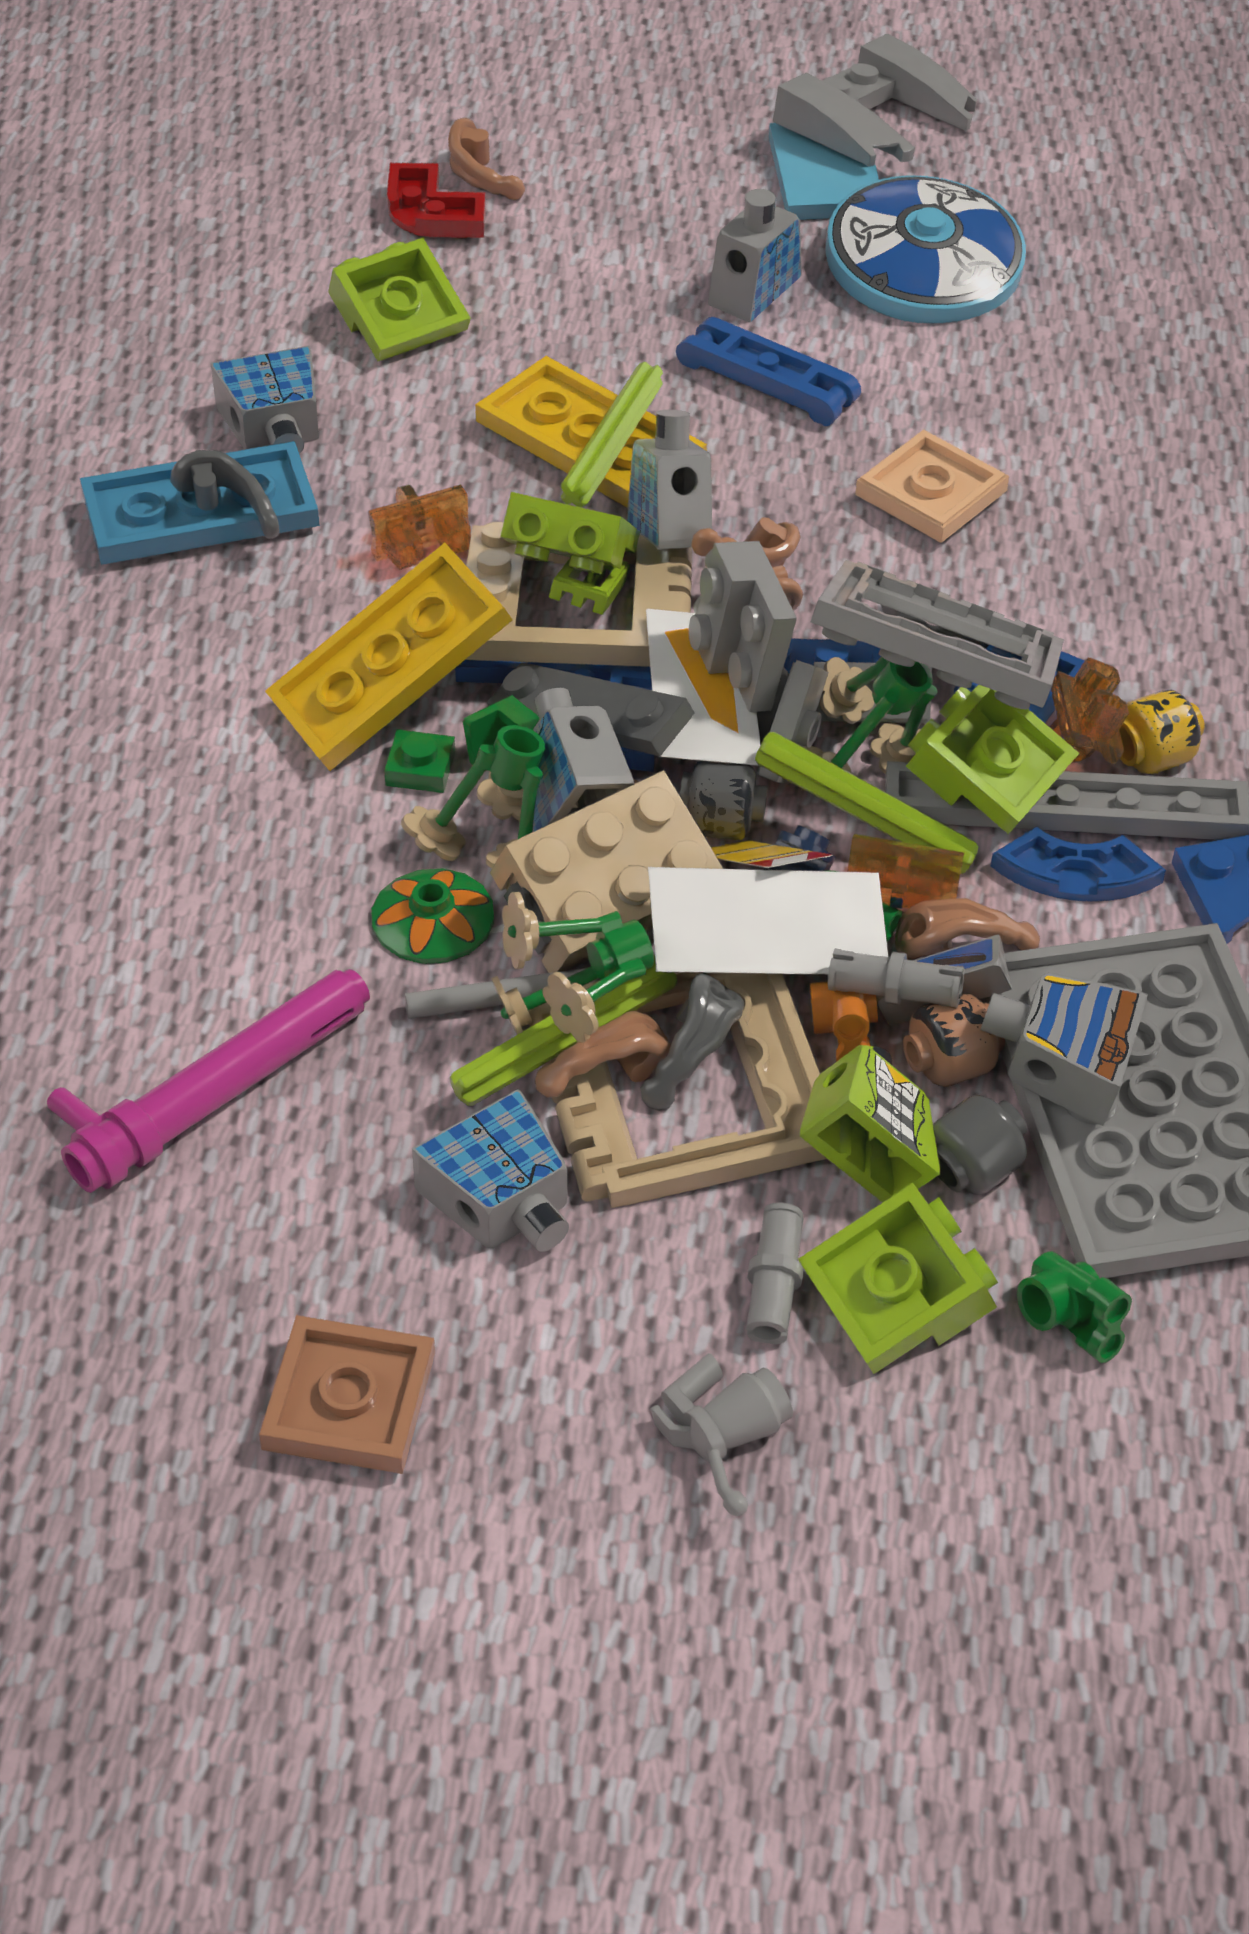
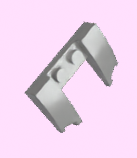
(839, 107)

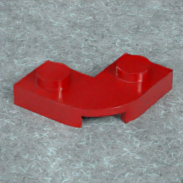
(424, 211)

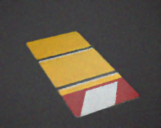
(763, 854)

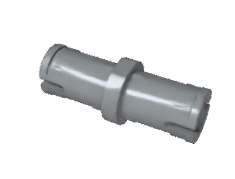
(895, 978)
(775, 1273)

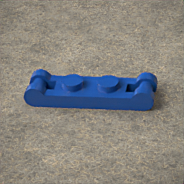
(770, 369)

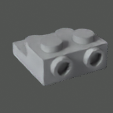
(743, 621)

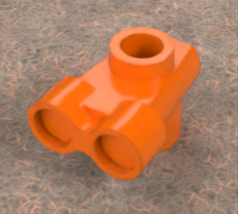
(844, 1015)

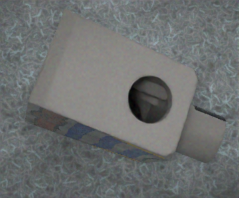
(1070, 1040)

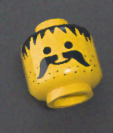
(1161, 732)

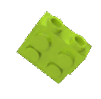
(397, 299)
(567, 530)
(990, 755)
(900, 1278)

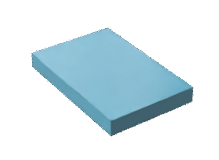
(812, 175)

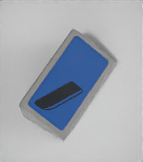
(983, 975)

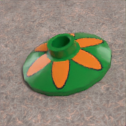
(432, 916)

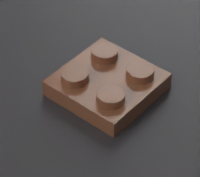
(348, 1394)

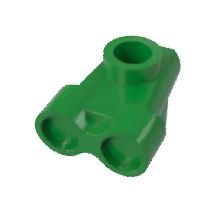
(1077, 1299)

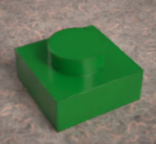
(420, 761)

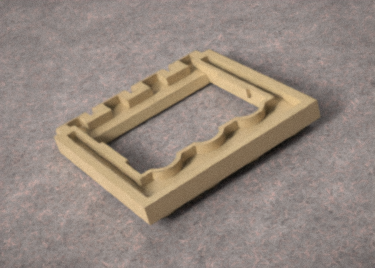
(661, 583)
(778, 1072)

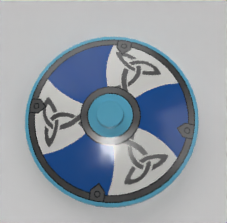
(925, 249)

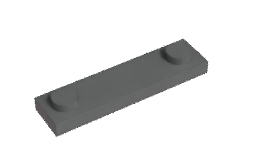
(639, 716)

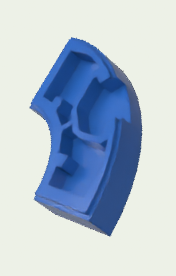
(1077, 870)

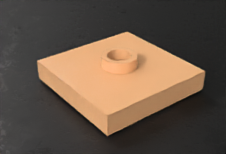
(932, 485)

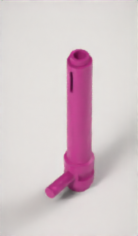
(137, 1130)

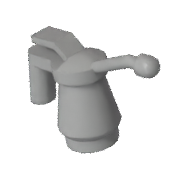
(738, 1415)

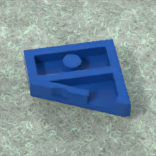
(1217, 881)

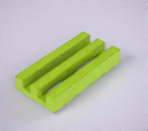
(603, 596)

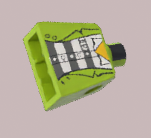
(872, 1123)

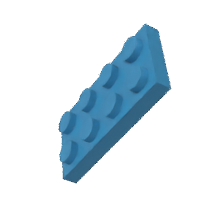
(144, 515)

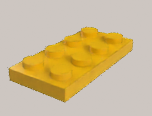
(554, 417)
(388, 656)

